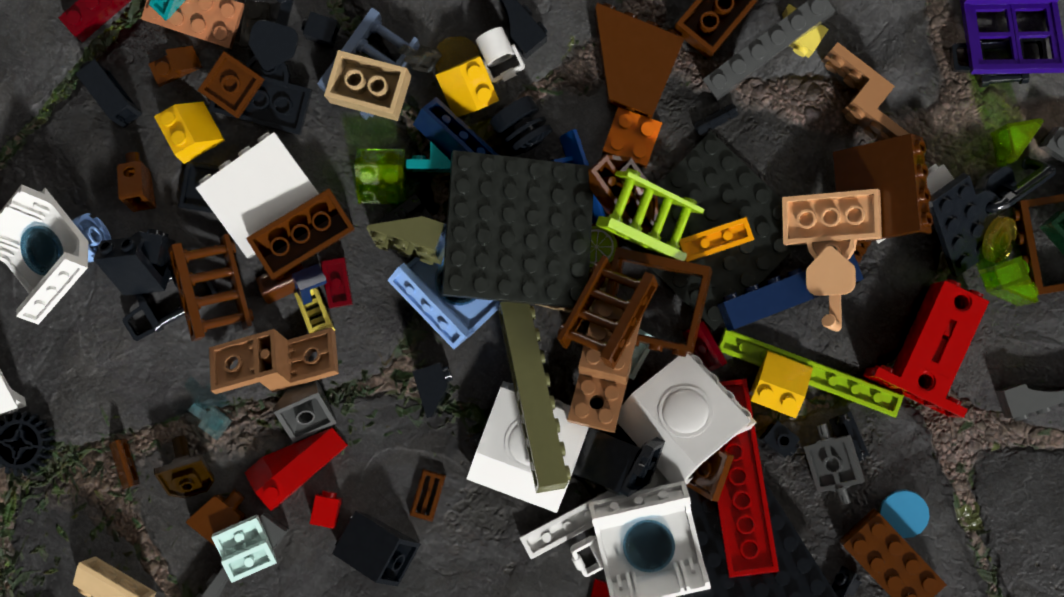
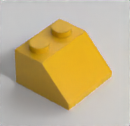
(467, 87)
(189, 130)
(781, 384)

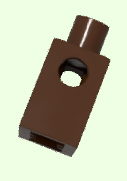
(135, 184)
(217, 515)

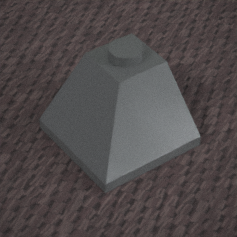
(304, 410)

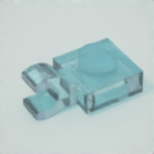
(213, 421)

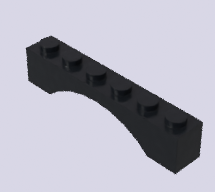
(524, 31)

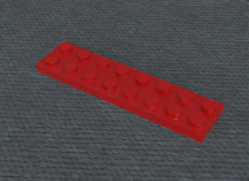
(744, 503)

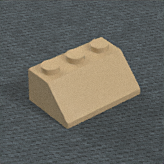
(102, 580)

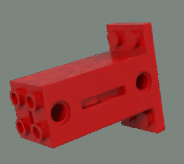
(935, 348)

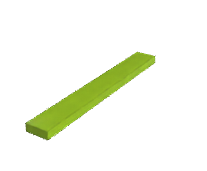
(822, 376)

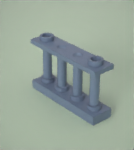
(359, 43)

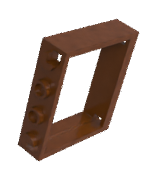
(1026, 240)
(624, 255)

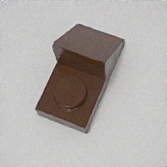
(175, 64)

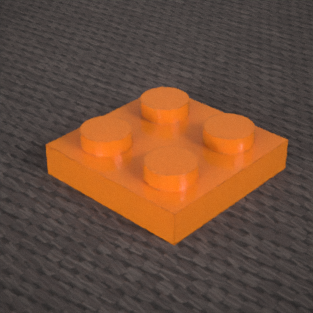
(632, 136)

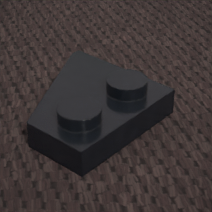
(644, 467)

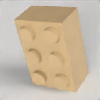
(367, 85)

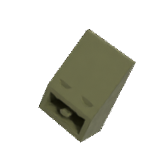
(411, 237)

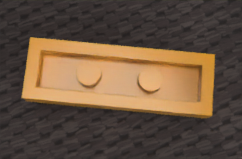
(716, 239)

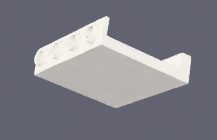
(256, 189)

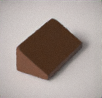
(280, 287)
(124, 463)

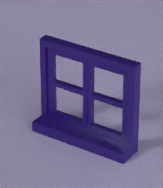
(1017, 64)

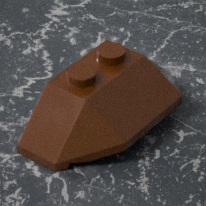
(608, 187)

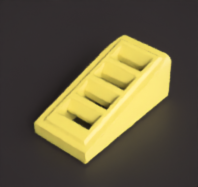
(312, 324)

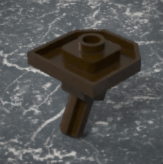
(186, 474)

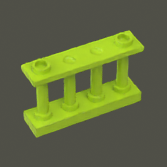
(632, 231)

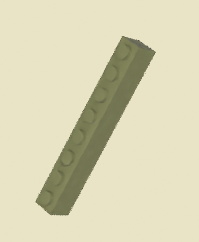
(533, 397)

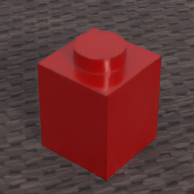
(326, 509)

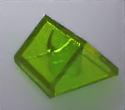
(1012, 140)

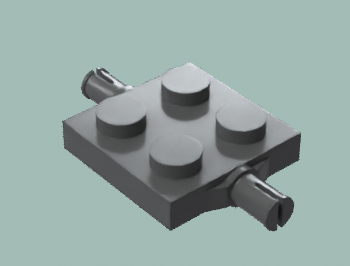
(834, 463)

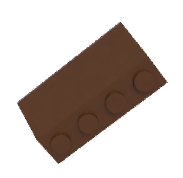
(300, 234)

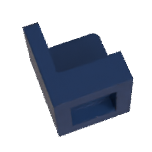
(306, 280)

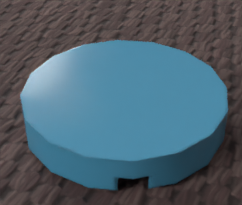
(905, 512)

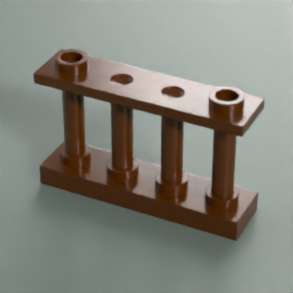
(192, 303)
(621, 329)

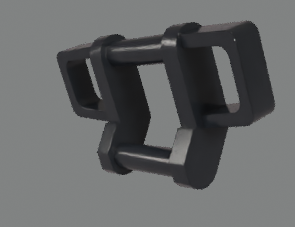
(985, 79)
(156, 322)

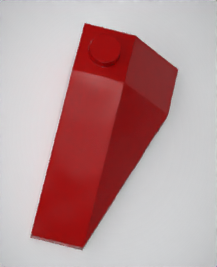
(286, 470)

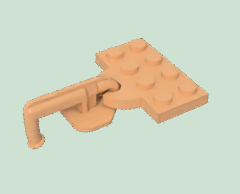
(827, 223)

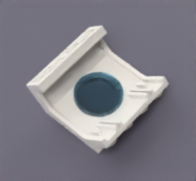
(41, 250)
(649, 543)

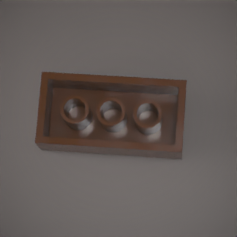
(711, 23)
(890, 558)

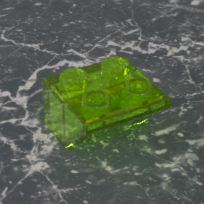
(380, 176)
(1010, 282)

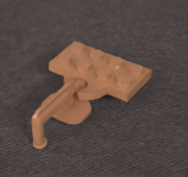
(203, 19)

